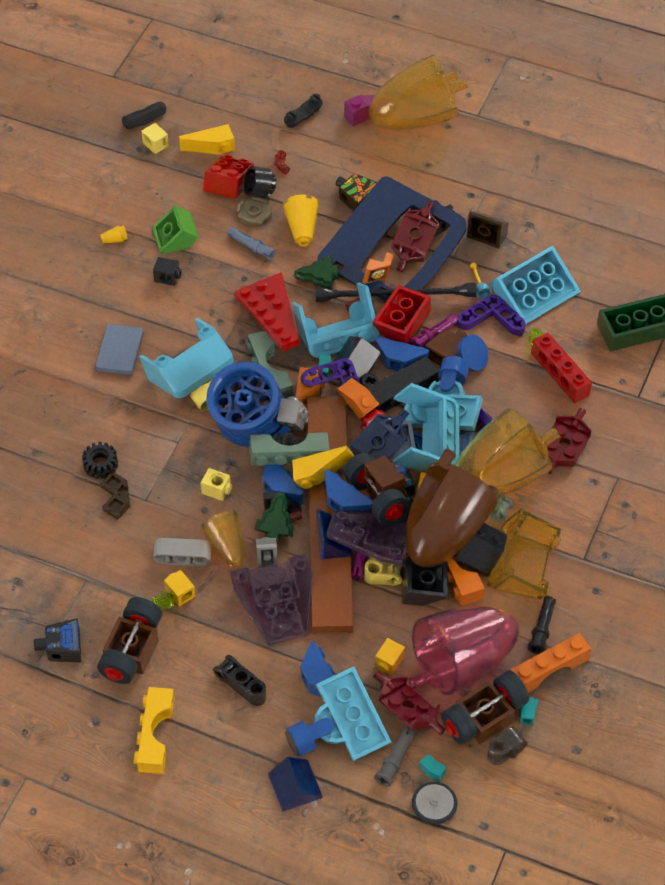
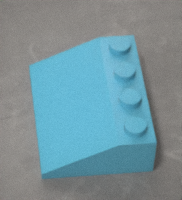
(536, 285)

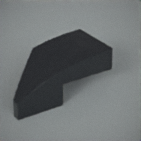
(292, 504)

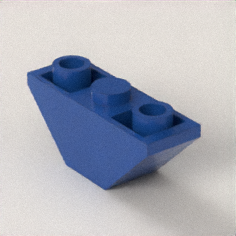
(398, 354)
(278, 480)
(343, 495)
(314, 668)

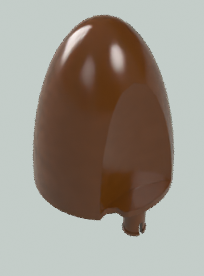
(446, 512)

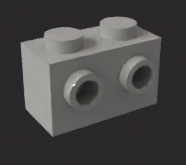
(292, 413)

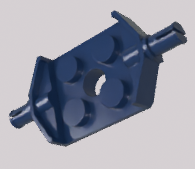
(385, 427)

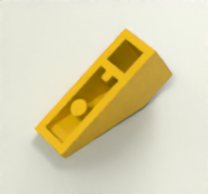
(212, 141)
(311, 469)

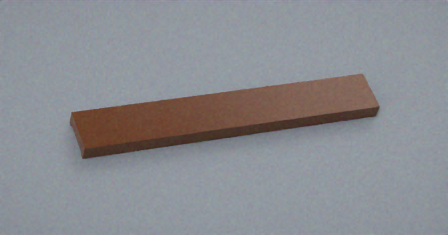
(331, 577)

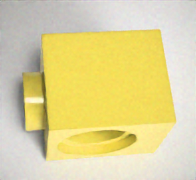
(155, 138)
(216, 484)

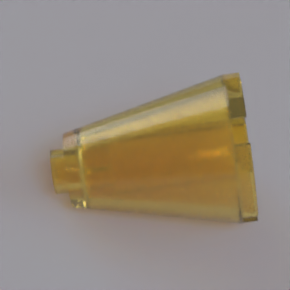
(226, 536)

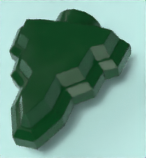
(319, 273)
(276, 520)

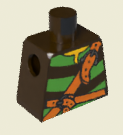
(354, 189)

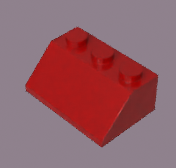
(402, 314)

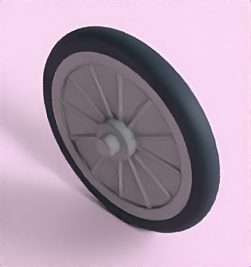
(434, 803)

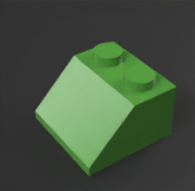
(175, 230)

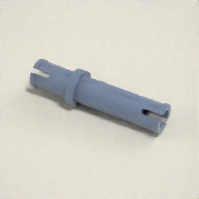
(255, 245)

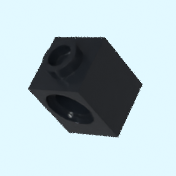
(166, 271)

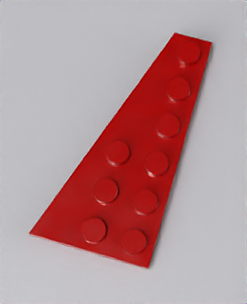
(271, 309)

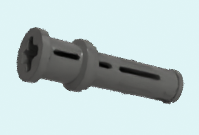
(392, 763)

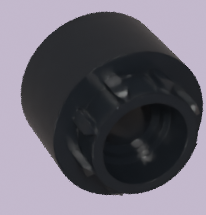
(259, 182)

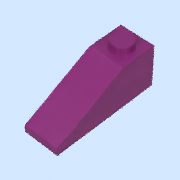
(357, 109)

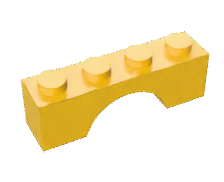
(151, 753)

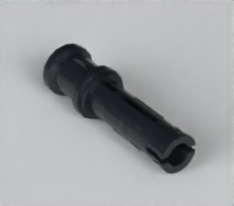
(540, 632)

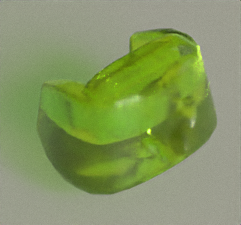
(534, 333)
(164, 601)

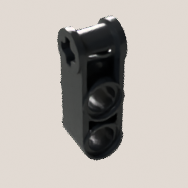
(231, 671)

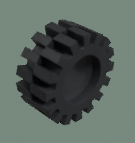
(100, 451)

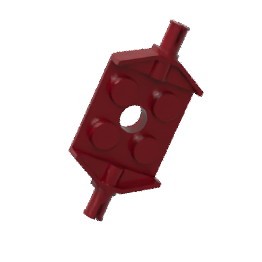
(410, 248)
(575, 433)
(397, 694)

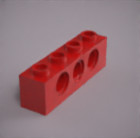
(561, 367)

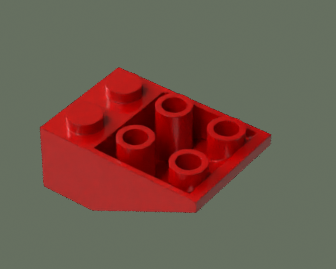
(226, 176)

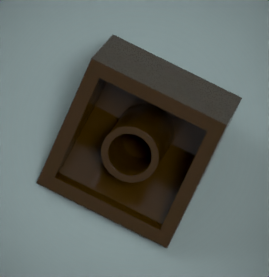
(486, 229)

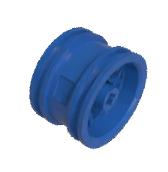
(246, 403)

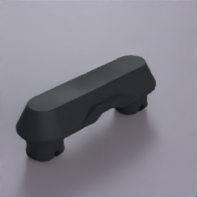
(306, 110)
(144, 115)

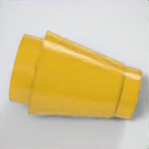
(114, 235)

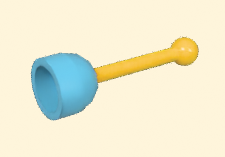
(482, 289)

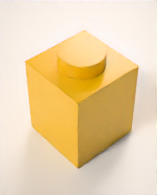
(180, 587)
(389, 656)

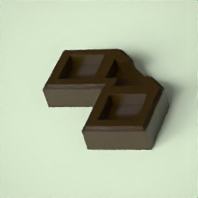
(119, 502)

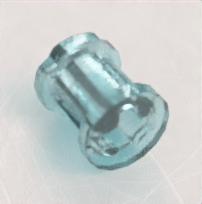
(501, 509)

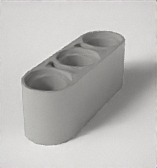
(182, 551)

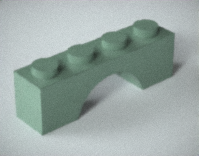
(262, 349)
(269, 452)

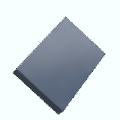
(119, 349)

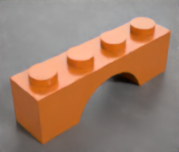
(465, 584)
(565, 654)

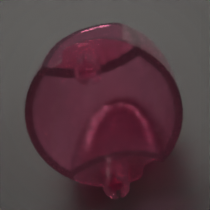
(461, 646)

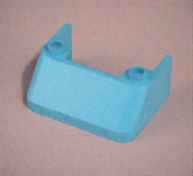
(332, 338)
(193, 366)
(440, 426)

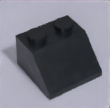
(483, 550)
(423, 584)

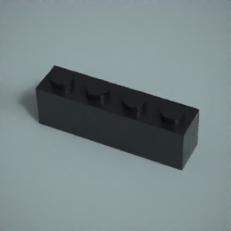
(421, 373)

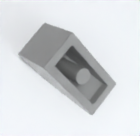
(266, 551)

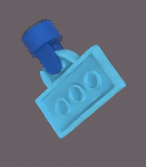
(452, 376)
(344, 717)

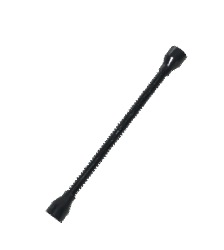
(467, 290)

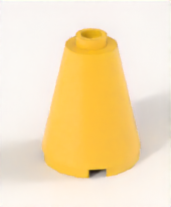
(301, 216)

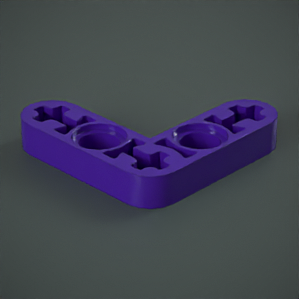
(495, 311)
(337, 373)

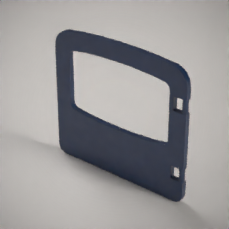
(372, 221)

